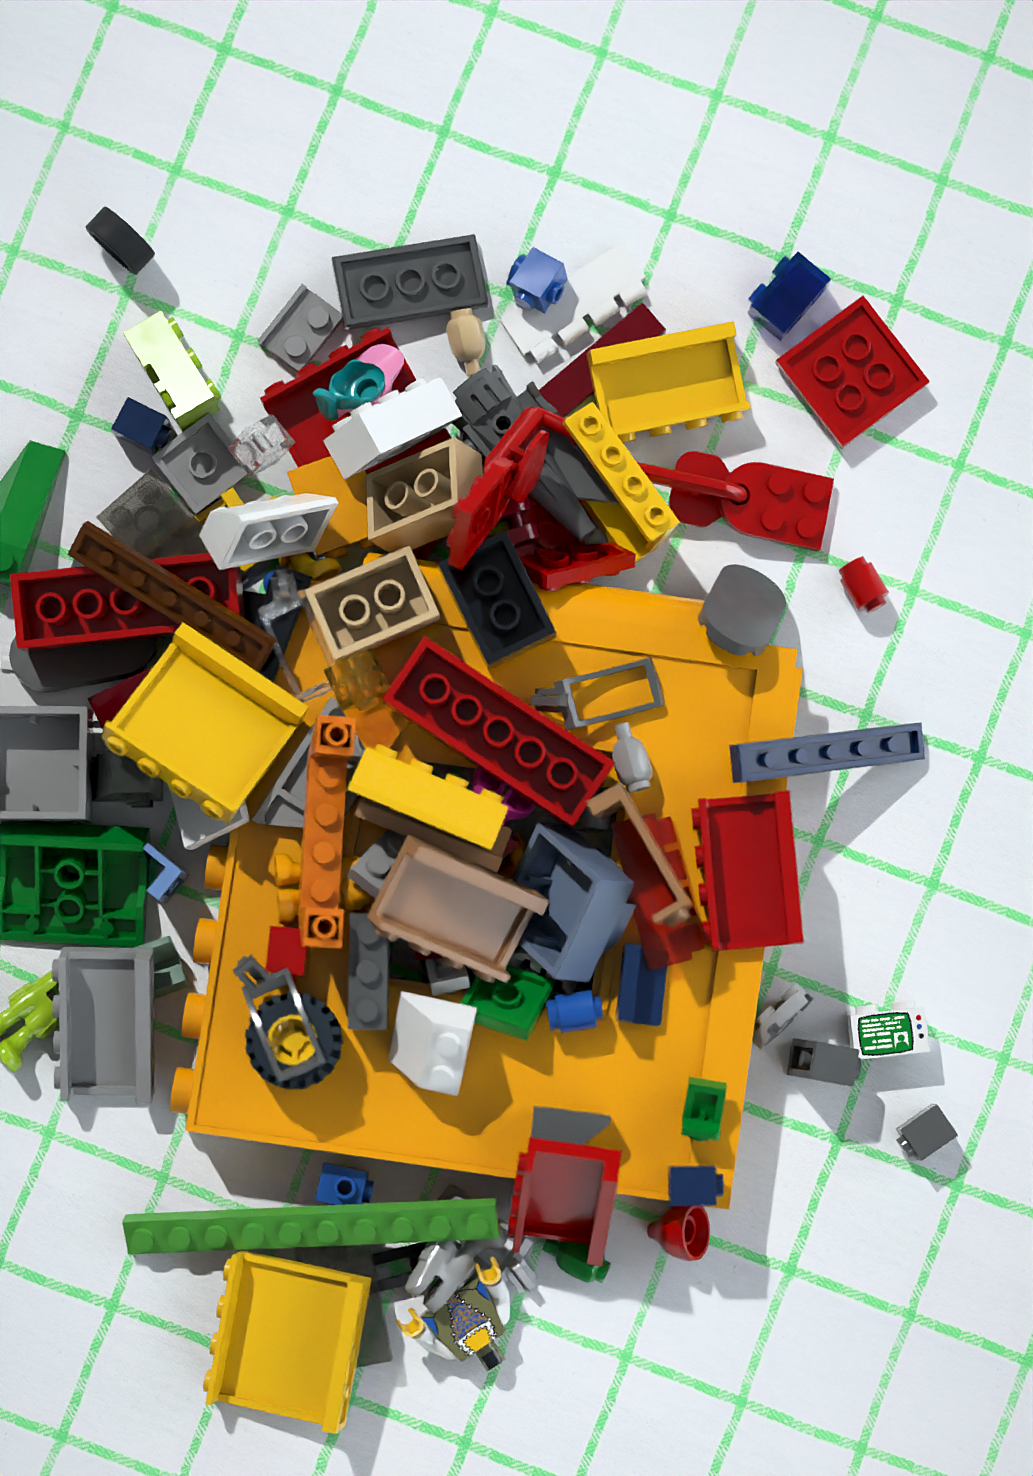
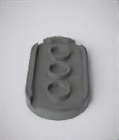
(742, 610)
(81, 665)

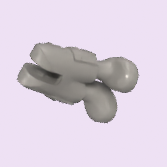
(449, 1266)

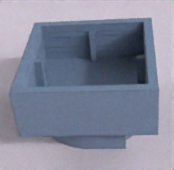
(585, 899)

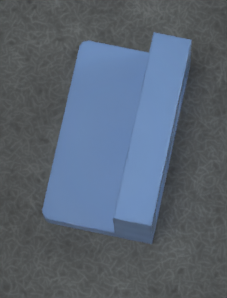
(169, 880)

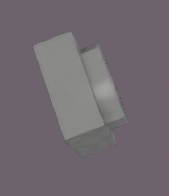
(46, 763)

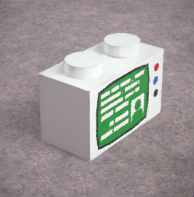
(888, 1032)

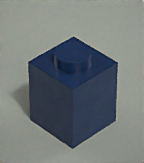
(142, 426)
(694, 1185)

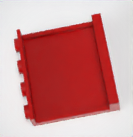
(299, 414)

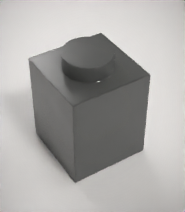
(925, 1133)

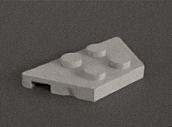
(286, 799)

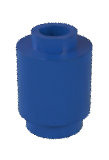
(574, 1011)

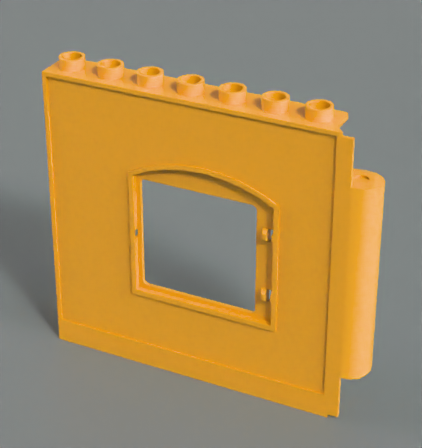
(613, 1069)

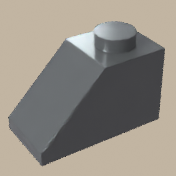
(824, 1062)
(567, 1125)

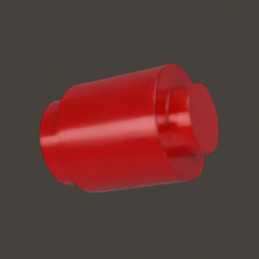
(863, 585)

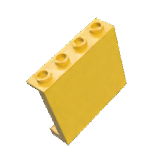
(205, 724)
(287, 1338)

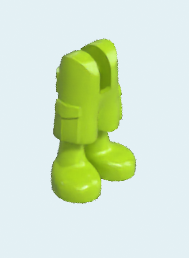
(36, 1008)

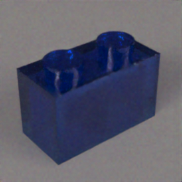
(788, 295)

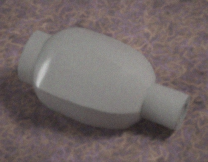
(631, 760)

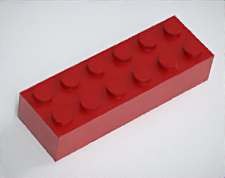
(85, 609)
(498, 732)

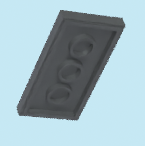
(409, 282)

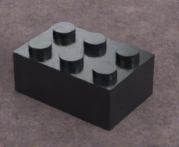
(498, 601)

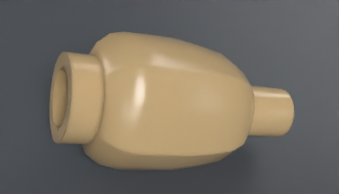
(466, 338)

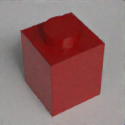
(287, 951)

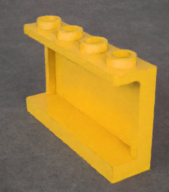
(669, 381)
(642, 516)

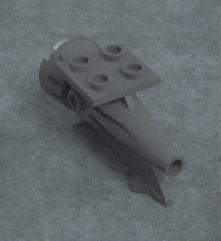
(567, 475)

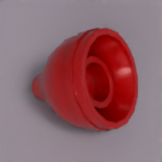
(682, 1232)

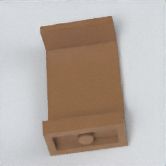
(618, 798)

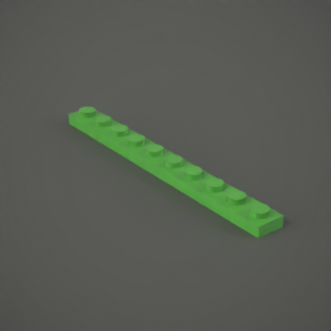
(312, 1226)

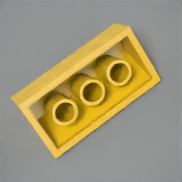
(427, 797)

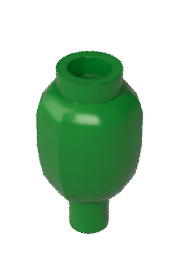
(573, 1260)

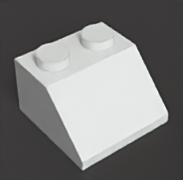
(432, 1041)

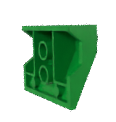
(73, 883)

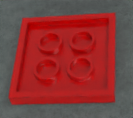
(852, 372)

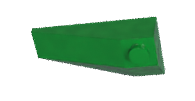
(24, 504)

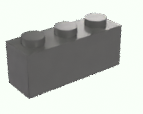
(368, 976)

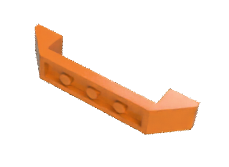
(323, 831)

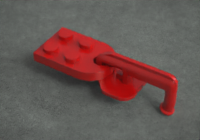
(507, 475)
(779, 506)

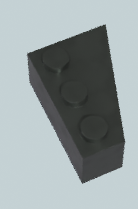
(120, 780)

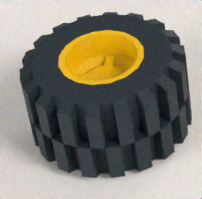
(290, 1039)

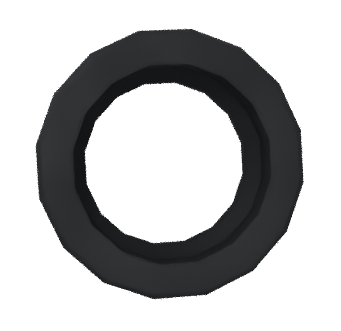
(120, 240)

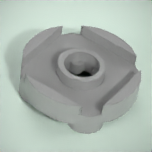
(780, 1016)

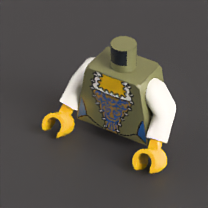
(466, 1321)

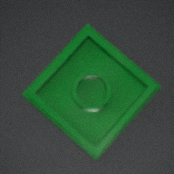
(511, 1005)

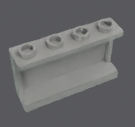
(105, 1022)

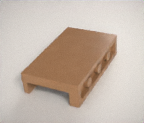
(454, 909)

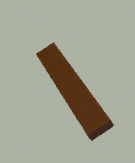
(171, 595)

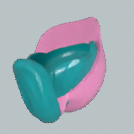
(360, 381)

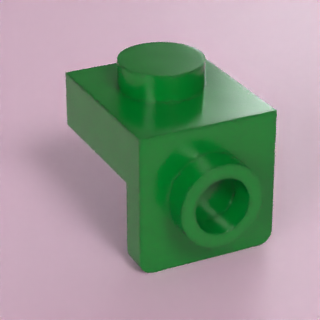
(703, 1109)

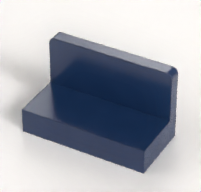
(639, 990)

